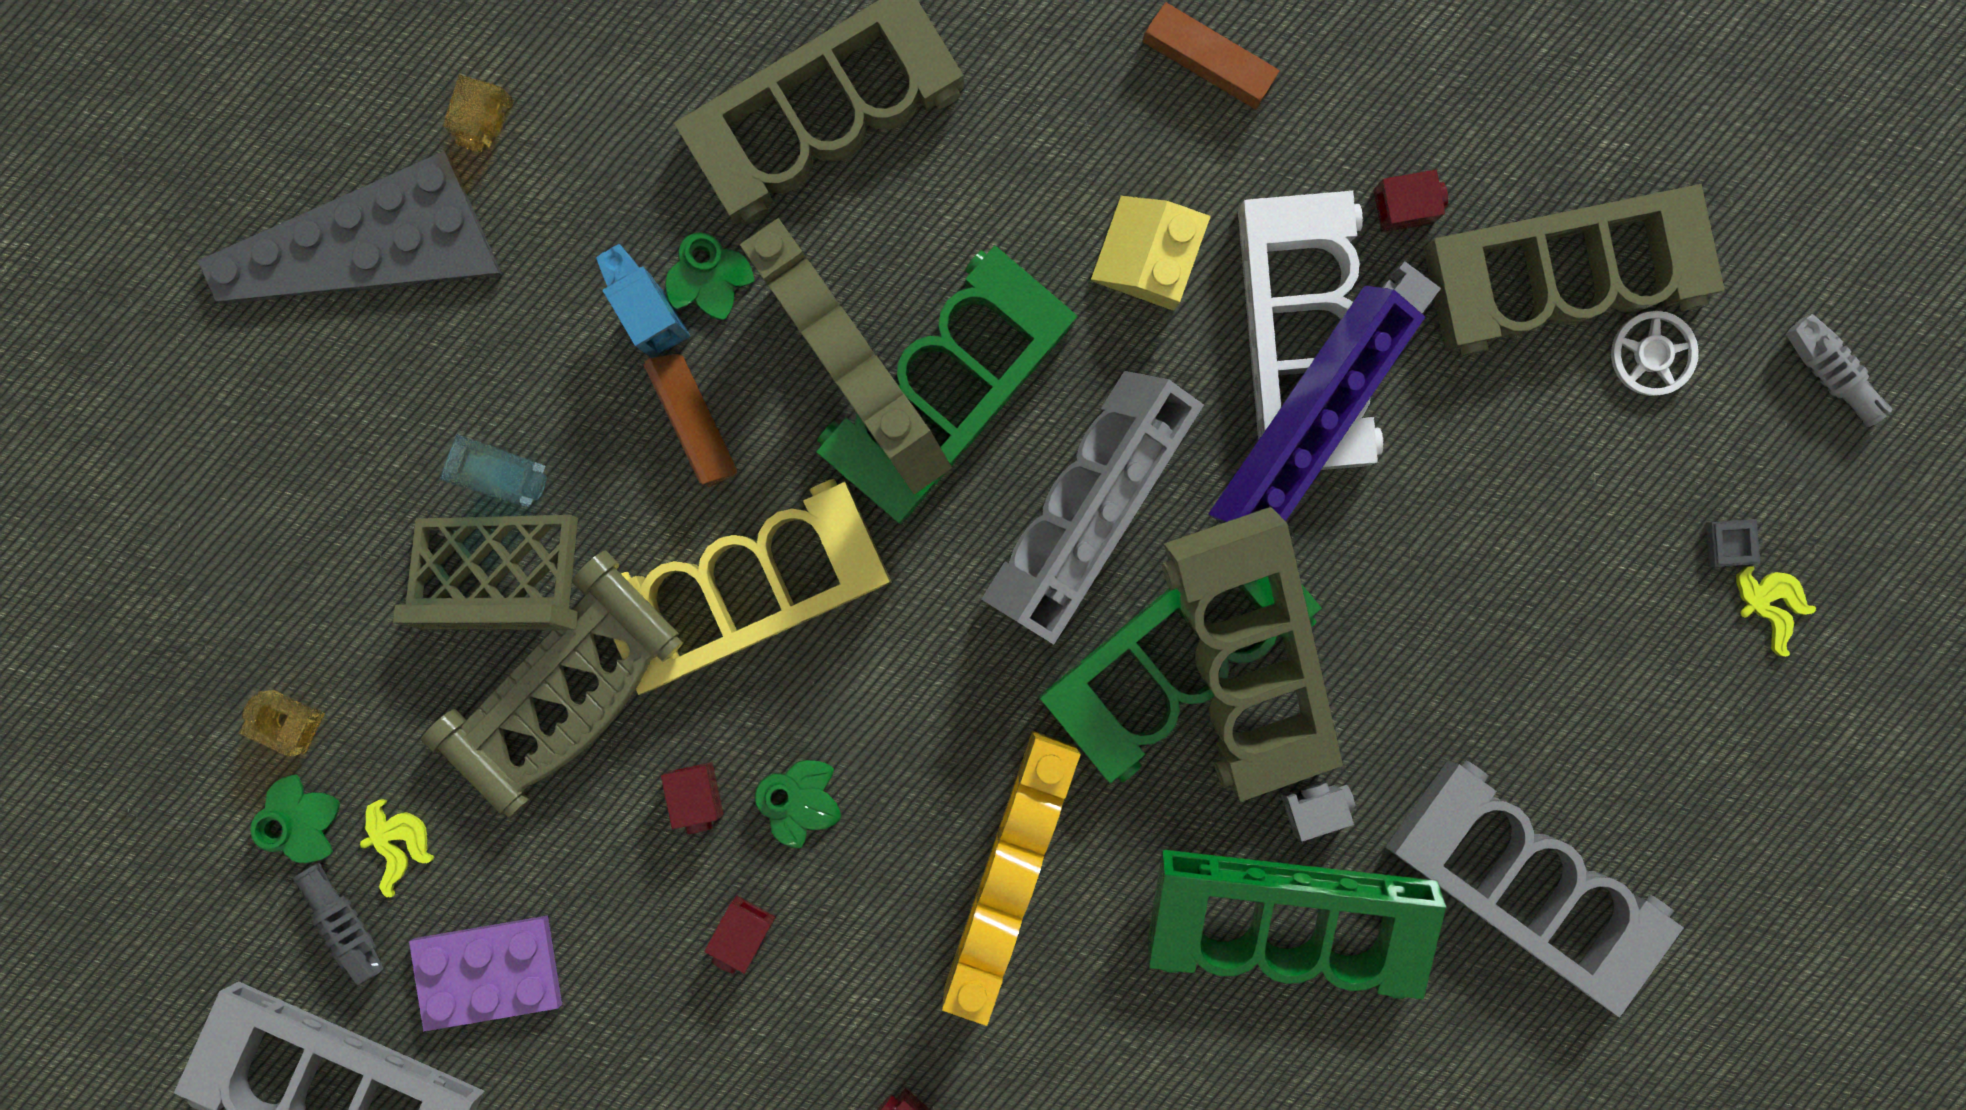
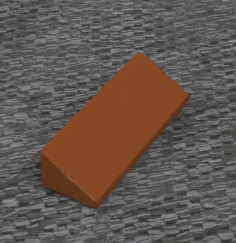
(1210, 55)
(690, 419)

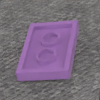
(485, 973)

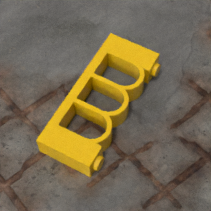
(1009, 878)

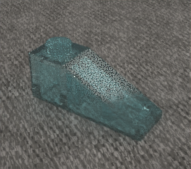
(494, 471)

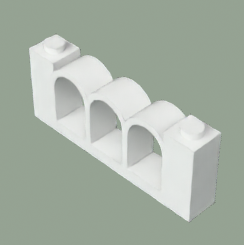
(1292, 223)

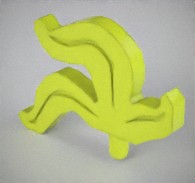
(1771, 588)
(402, 827)

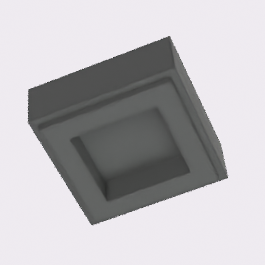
(1732, 543)

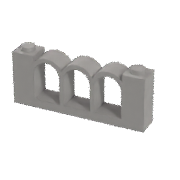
(1092, 503)
(1621, 955)
(233, 1031)

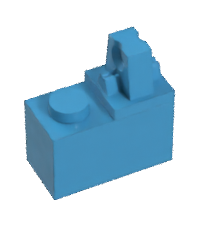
(640, 303)

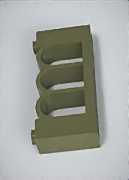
(914, 45)
(1678, 241)
(847, 356)
(1221, 560)

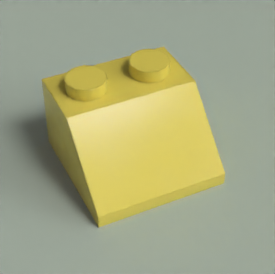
(1150, 250)

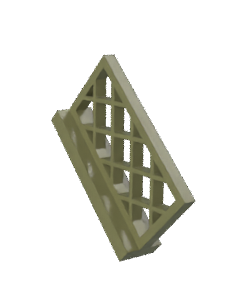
(494, 612)

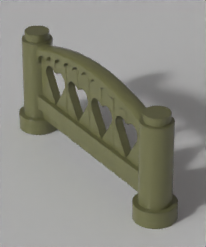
(479, 744)

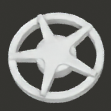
(1654, 353)

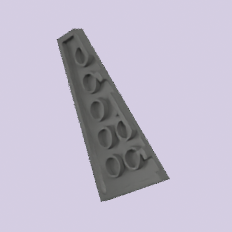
(376, 237)

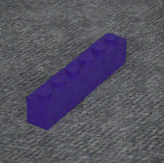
(1321, 406)

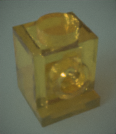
(476, 113)
(263, 726)

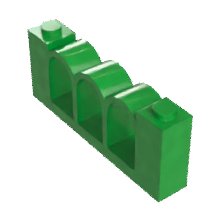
(1019, 301)
(1093, 725)
(1395, 963)

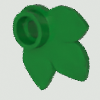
(710, 282)
(804, 805)
(301, 819)

